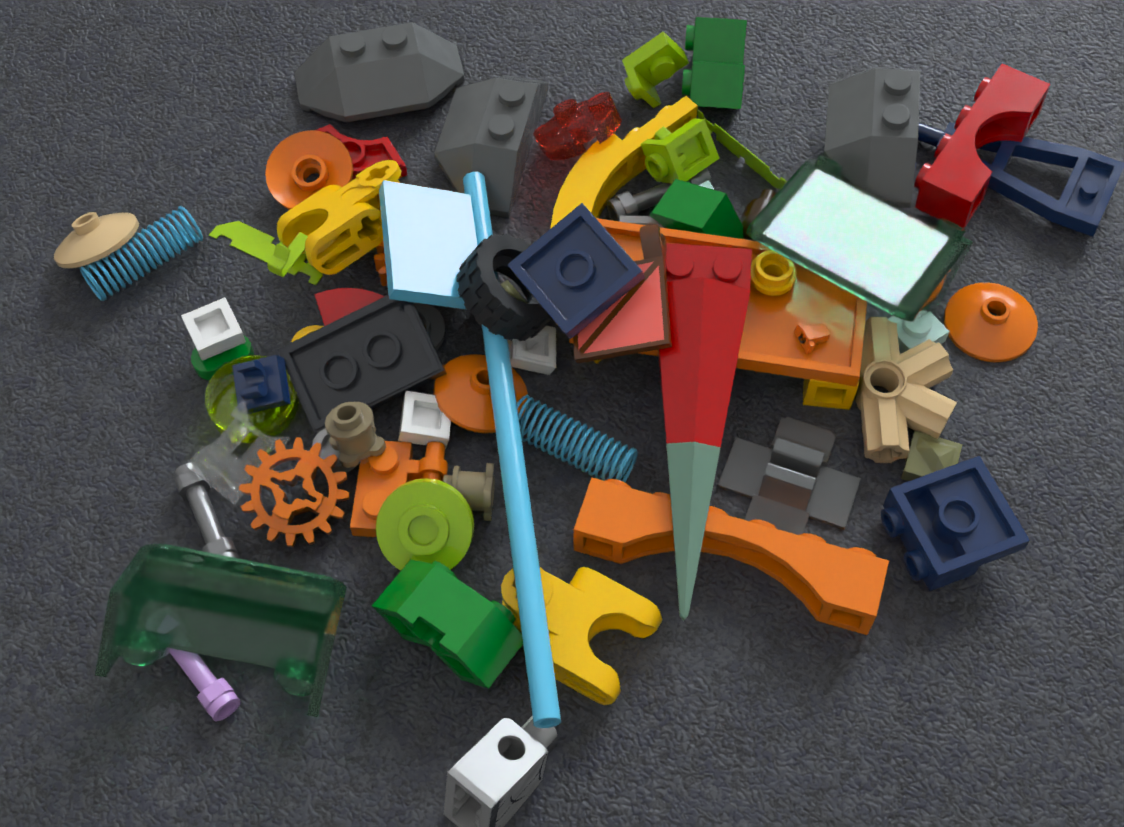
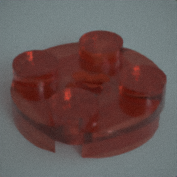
(577, 124)

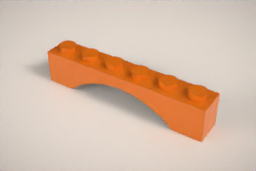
(831, 581)

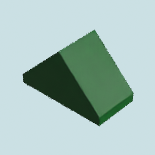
(697, 210)

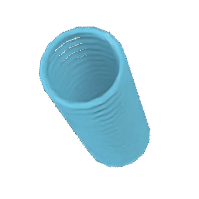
(101, 295)
(621, 466)

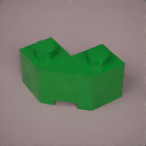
(716, 62)
(452, 619)

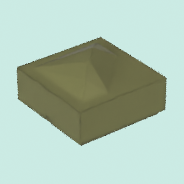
(929, 455)

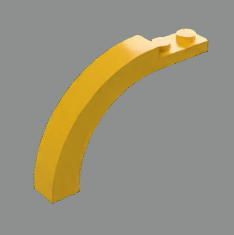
(614, 163)

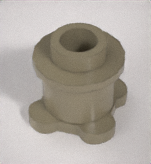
(353, 433)
(476, 488)

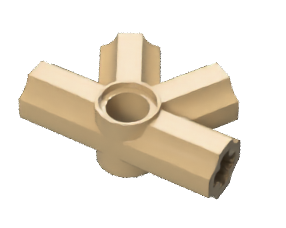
(909, 397)

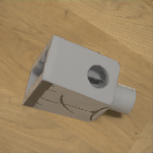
(497, 774)

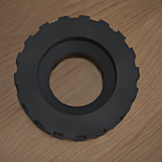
(489, 300)

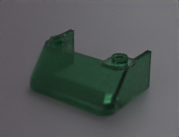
(224, 611)

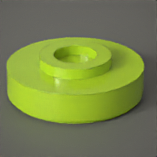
(425, 524)

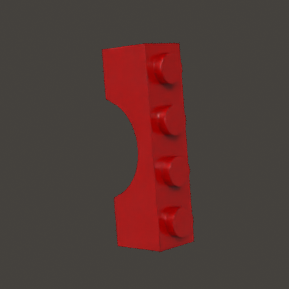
(1001, 112)

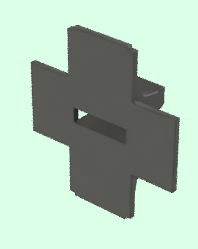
(784, 476)

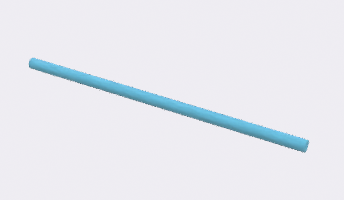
(517, 499)

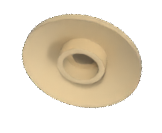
(95, 238)

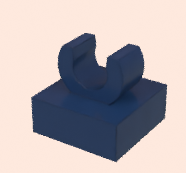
(262, 383)

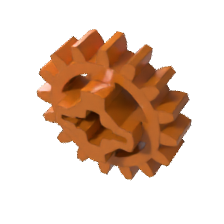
(304, 471)

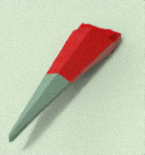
(707, 320)

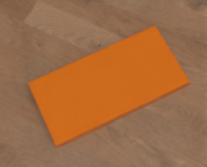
(770, 321)

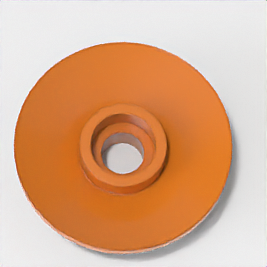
(306, 155)
(986, 335)
(466, 394)

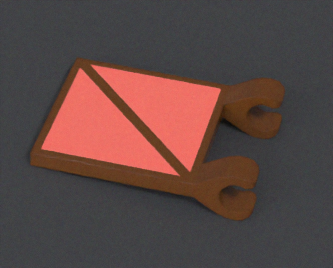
(637, 319)

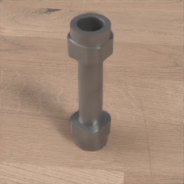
(628, 205)
(195, 490)

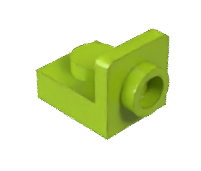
(652, 65)
(680, 153)

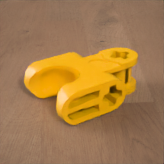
(340, 220)
(578, 614)

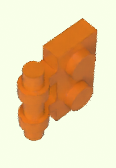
(386, 472)

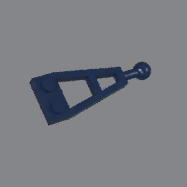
(1083, 196)

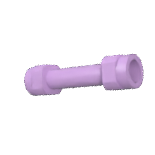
(215, 694)

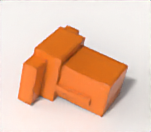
(811, 335)

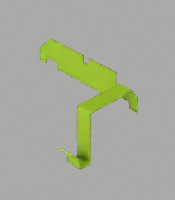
(737, 149)
(259, 245)

